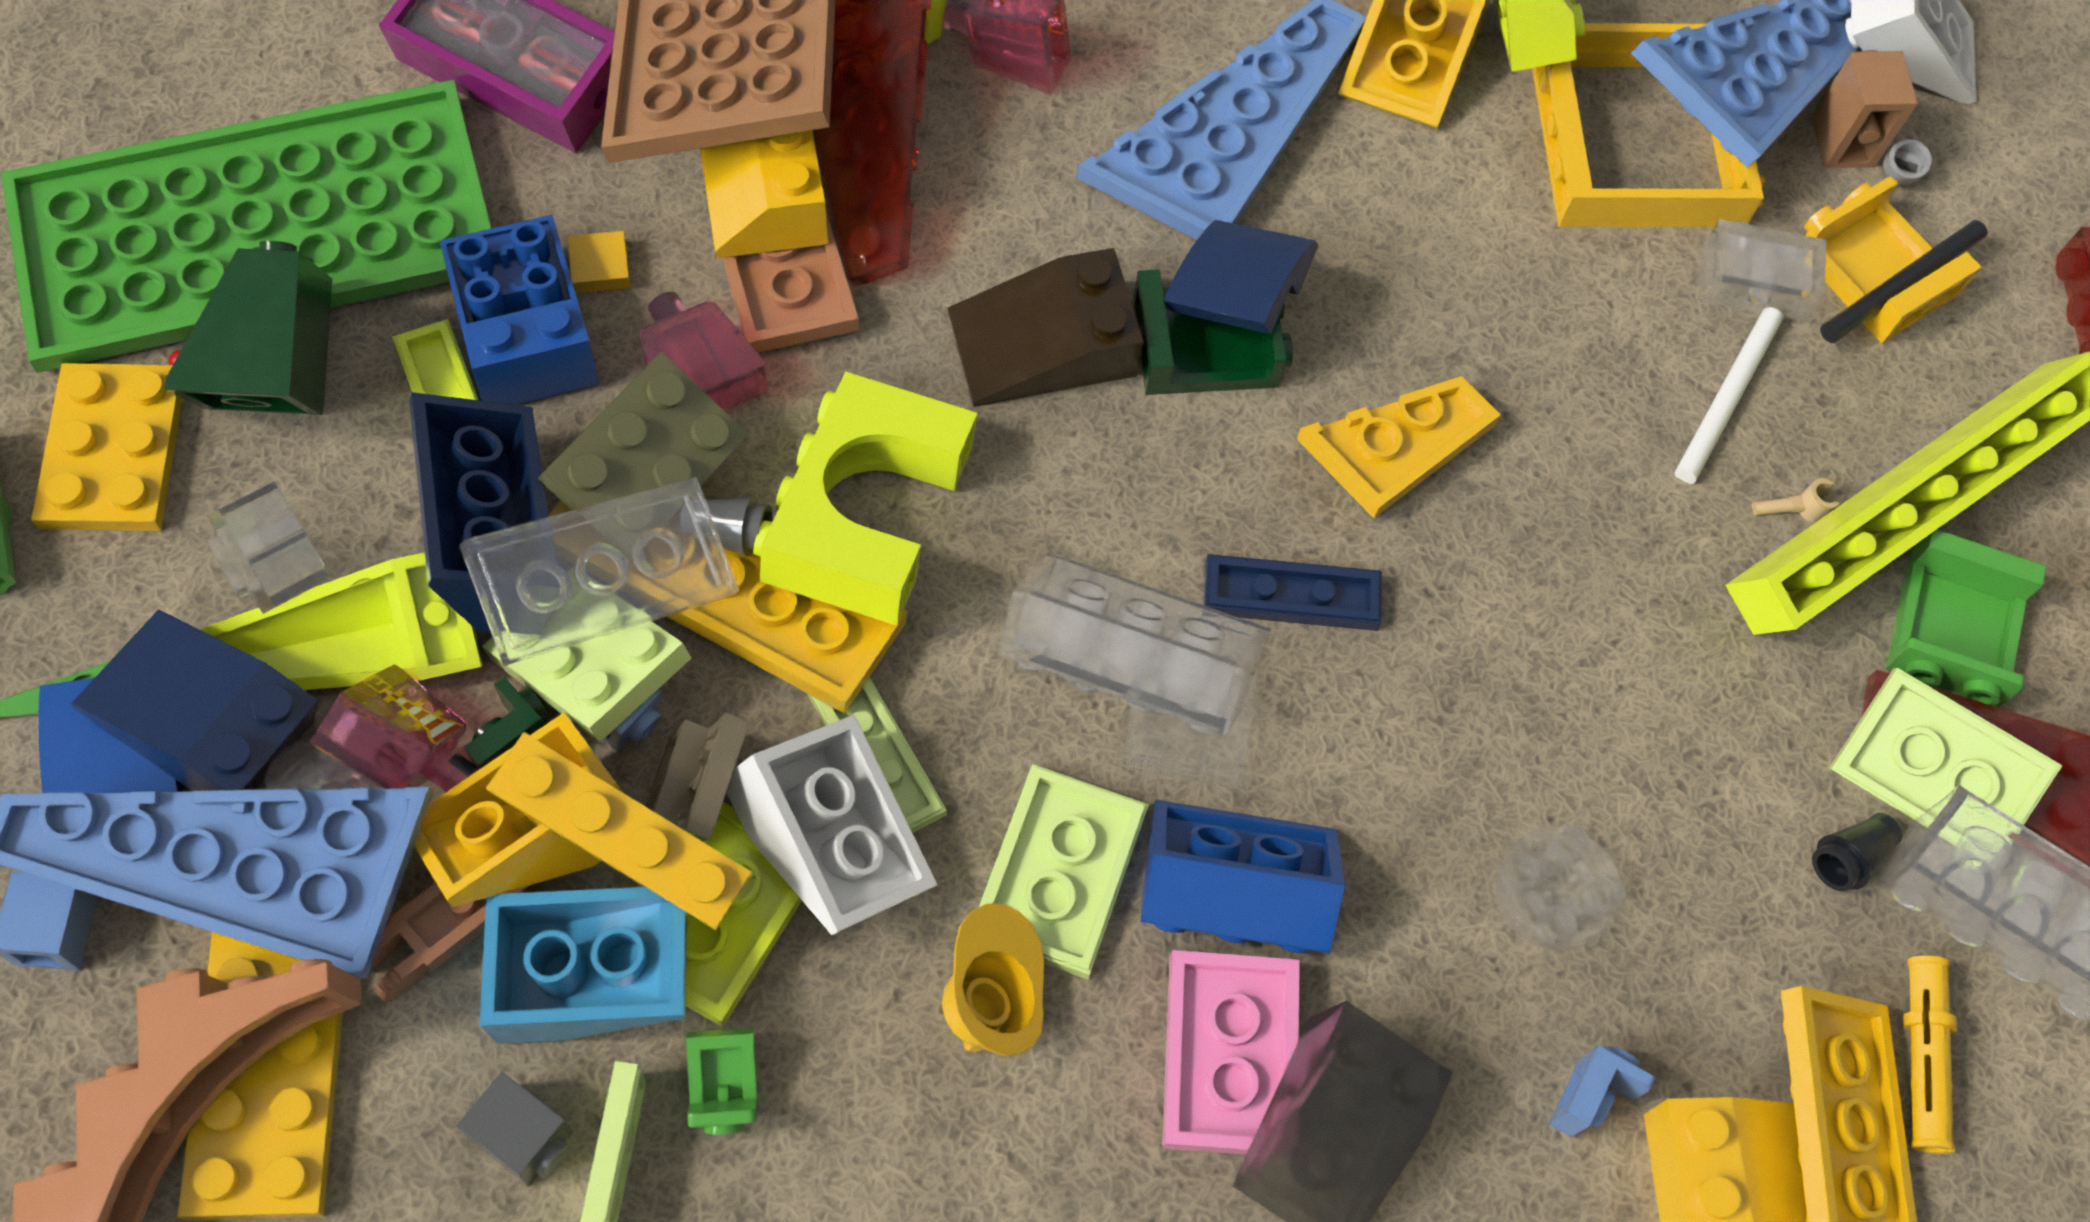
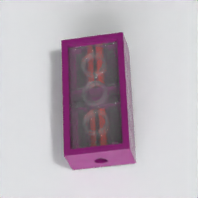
(512, 56)

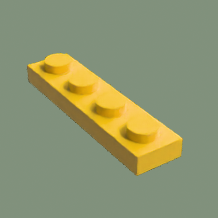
(619, 831)

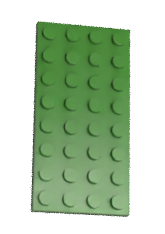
(135, 237)

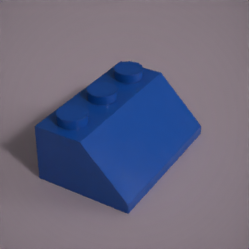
(1242, 877)

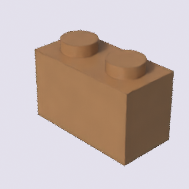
(1864, 109)

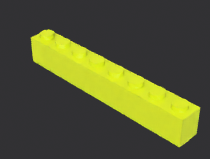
(1914, 498)

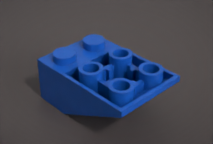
(519, 312)

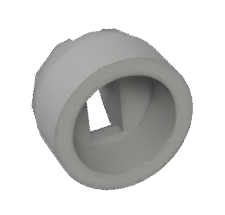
(1910, 156)

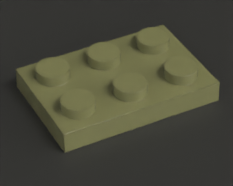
(645, 439)

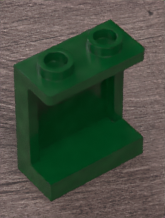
(1202, 354)

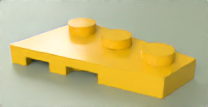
(1399, 445)

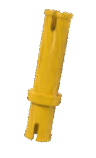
(1931, 1065)

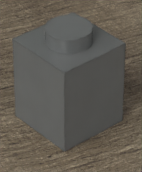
(517, 1130)

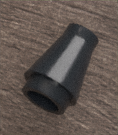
(1854, 853)

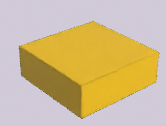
(598, 262)

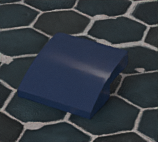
(1240, 275)

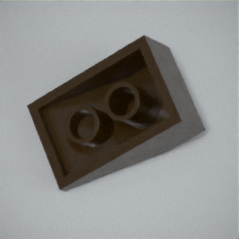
(1048, 330)

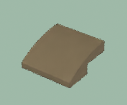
(697, 773)

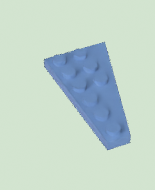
(259, 866)

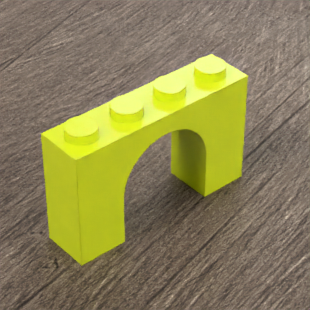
(860, 430)

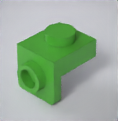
(722, 1080)

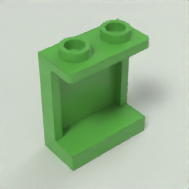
(1963, 617)

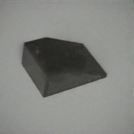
(1341, 1120)

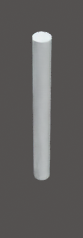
(1729, 395)

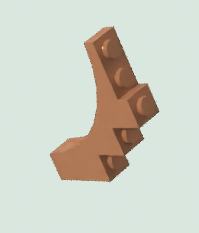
(190, 1046)

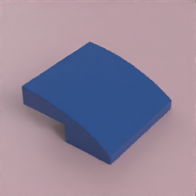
(84, 756)

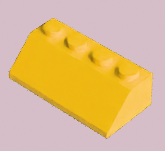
(765, 195)

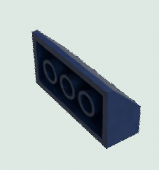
(473, 479)

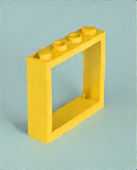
(1568, 165)

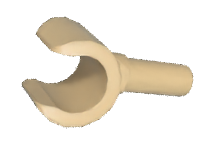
(1807, 504)

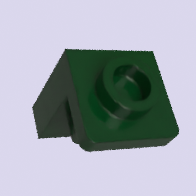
(501, 734)

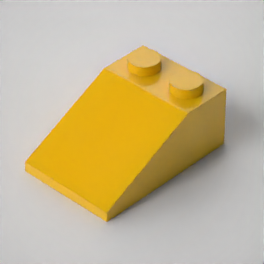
(1412, 56)
(487, 846)
(1725, 1160)

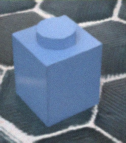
(44, 923)

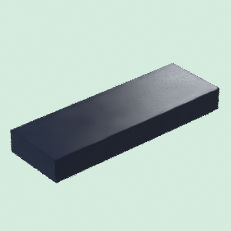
(1293, 592)

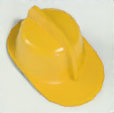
(996, 982)

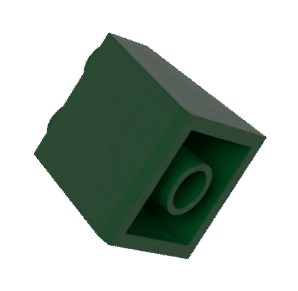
(260, 336)

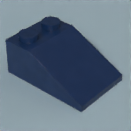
(197, 706)

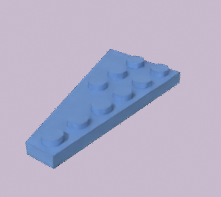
(1752, 68)
(1228, 130)

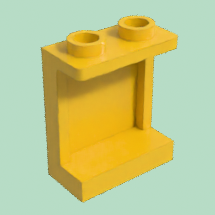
(1872, 243)

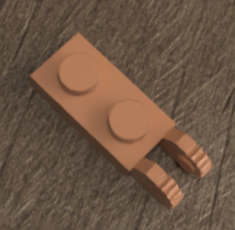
(433, 933)

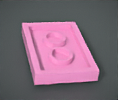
(1225, 1046)

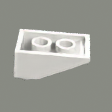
(1931, 34)
(830, 824)

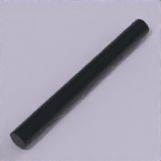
(1920, 268)

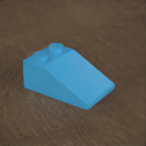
(581, 963)

